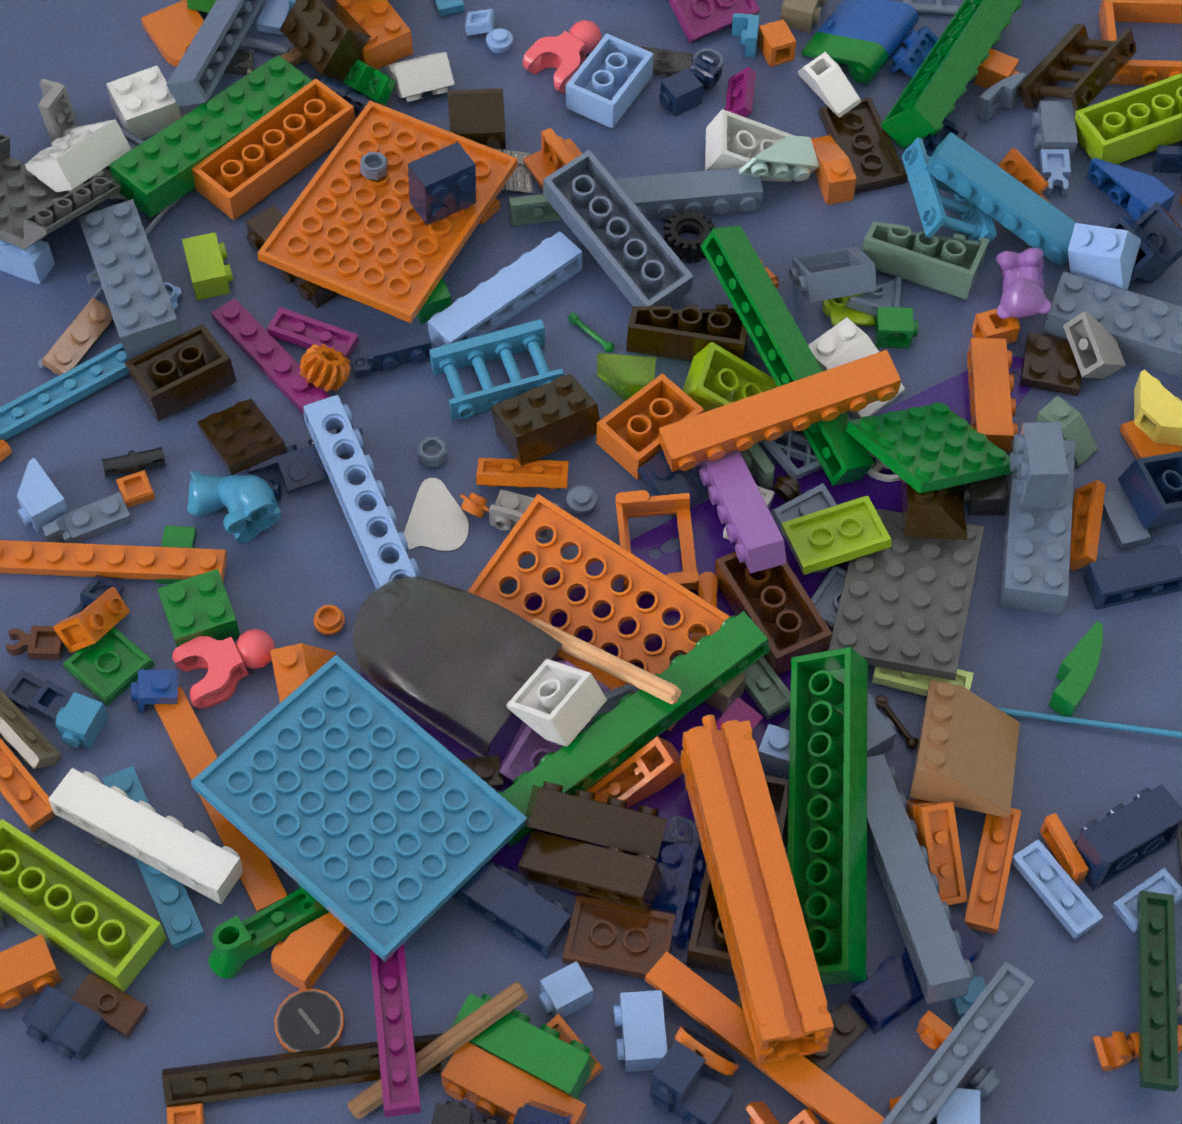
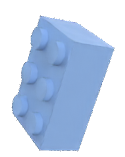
(609, 80)

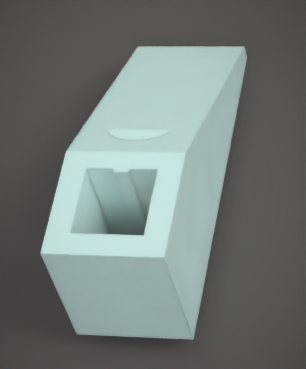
(786, 159)

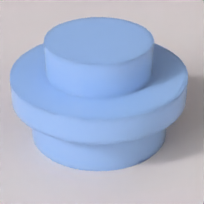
(499, 40)

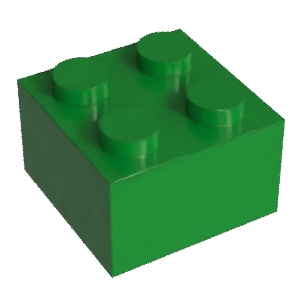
(199, 608)

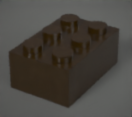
(325, 36)
(546, 419)

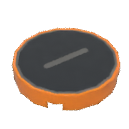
(309, 1021)
(713, 1054)

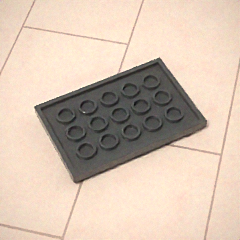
(909, 601)

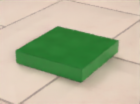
(108, 665)

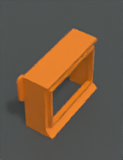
(639, 504)

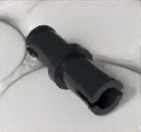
(133, 462)

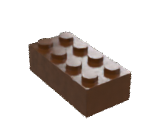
(777, 607)

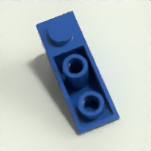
(1128, 188)

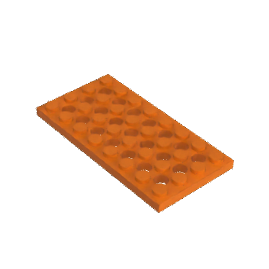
(599, 589)

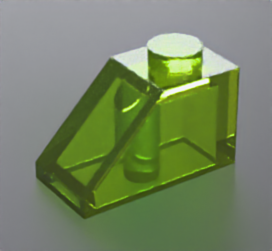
(626, 372)

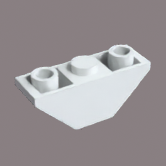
(830, 84)

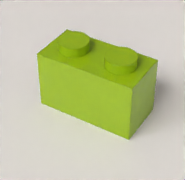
(206, 265)

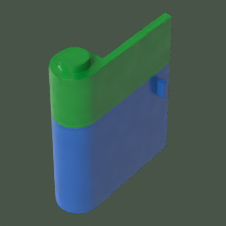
(863, 35)

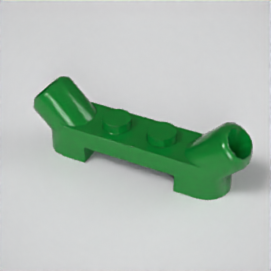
(242, 940)

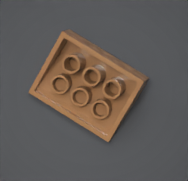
(965, 751)

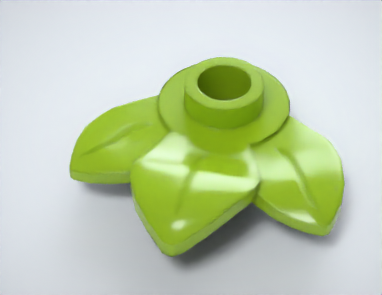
(838, 311)

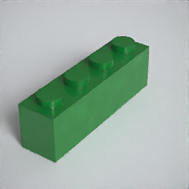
(533, 1049)

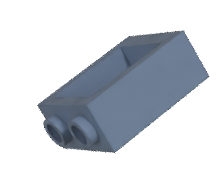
(833, 274)

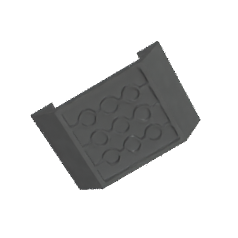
(35, 210)

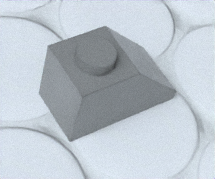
(1093, 347)

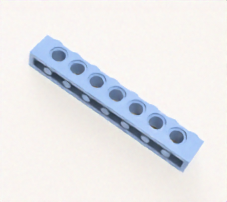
(331, 415)

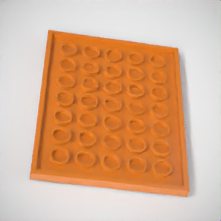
(364, 232)

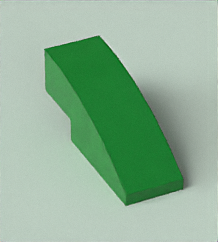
(1077, 672)

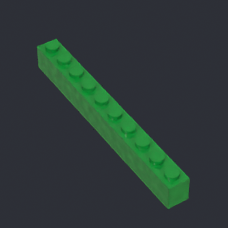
(781, 345)
(643, 716)

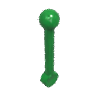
(607, 345)

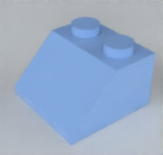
(1103, 254)

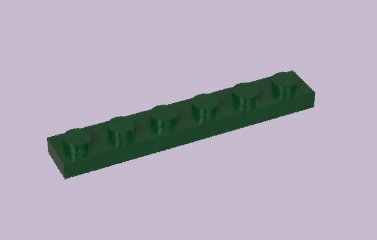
(1157, 992)

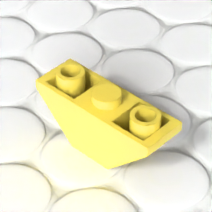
(1157, 411)

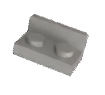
(56, 109)
(509, 509)

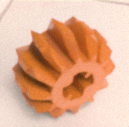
(325, 367)

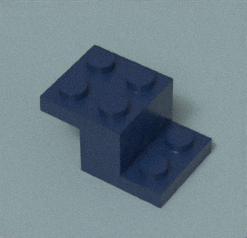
(1159, 241)

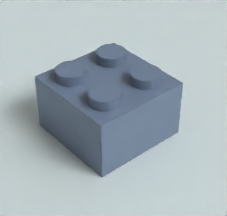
(1039, 465)

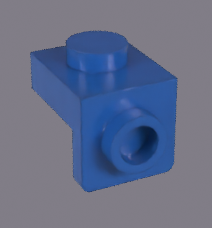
(155, 688)

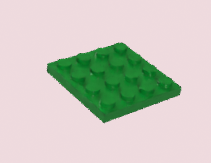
(930, 447)

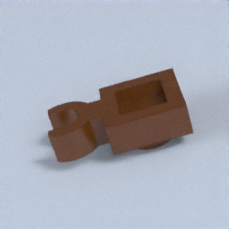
(40, 644)

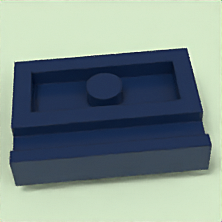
(665, 482)

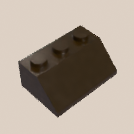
(181, 372)
(933, 513)

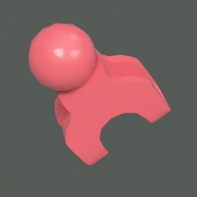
(563, 52)
(224, 662)

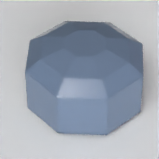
(373, 165)
(432, 451)

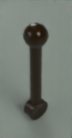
(882, 703)

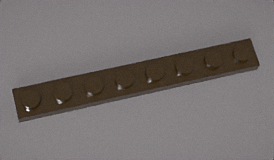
(279, 1073)

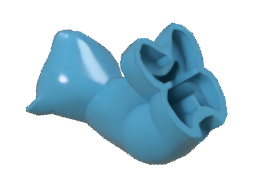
(247, 497)

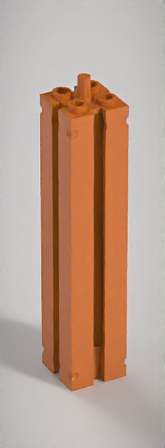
(754, 892)

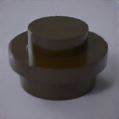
(787, 488)

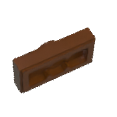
(115, 1006)

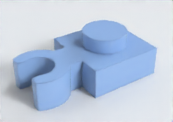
(1055, 168)

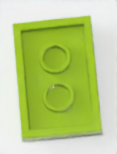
(836, 535)

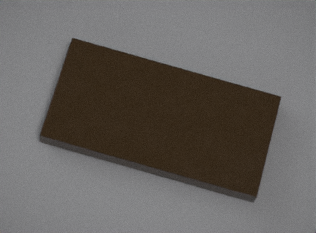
(866, 145)

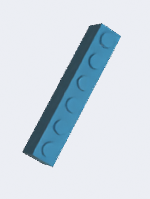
(1002, 197)

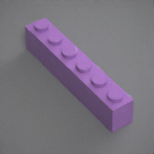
(743, 511)

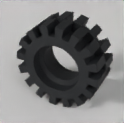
(687, 223)

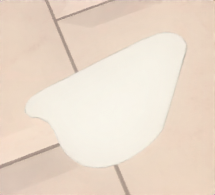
(436, 519)

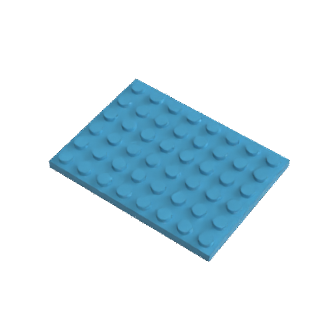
(359, 806)

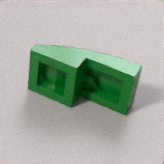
(370, 82)

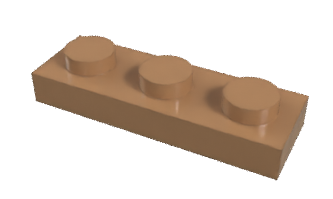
(78, 337)

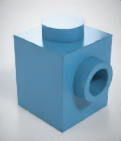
(81, 721)

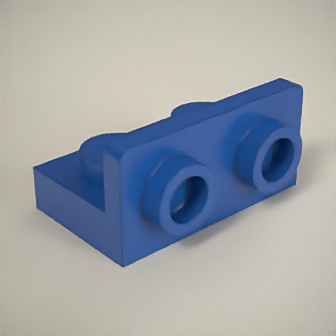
(914, 52)

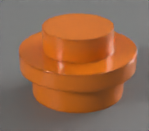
(329, 620)

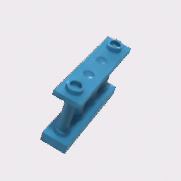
(932, 205)
(488, 347)

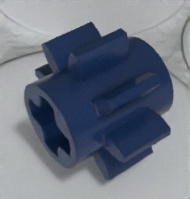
(706, 70)

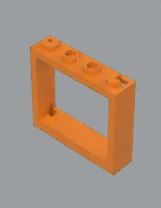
(1141, 11)

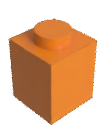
(776, 43)
(996, 68)

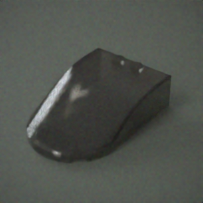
(448, 655)

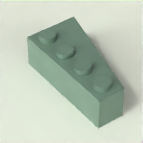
(934, 262)

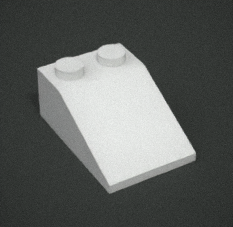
(736, 140)
(843, 345)

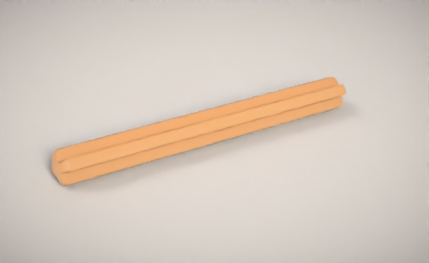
(611, 664)

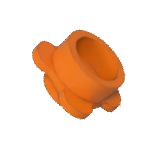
(474, 504)

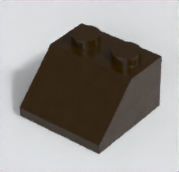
(478, 116)

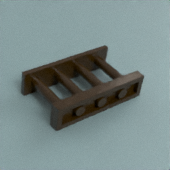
(1071, 52)

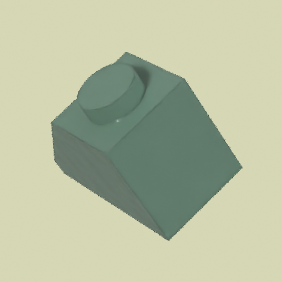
(1072, 426)

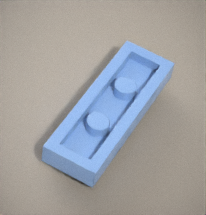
(1056, 889)

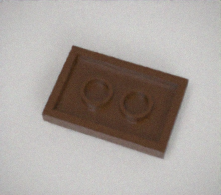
(617, 937)

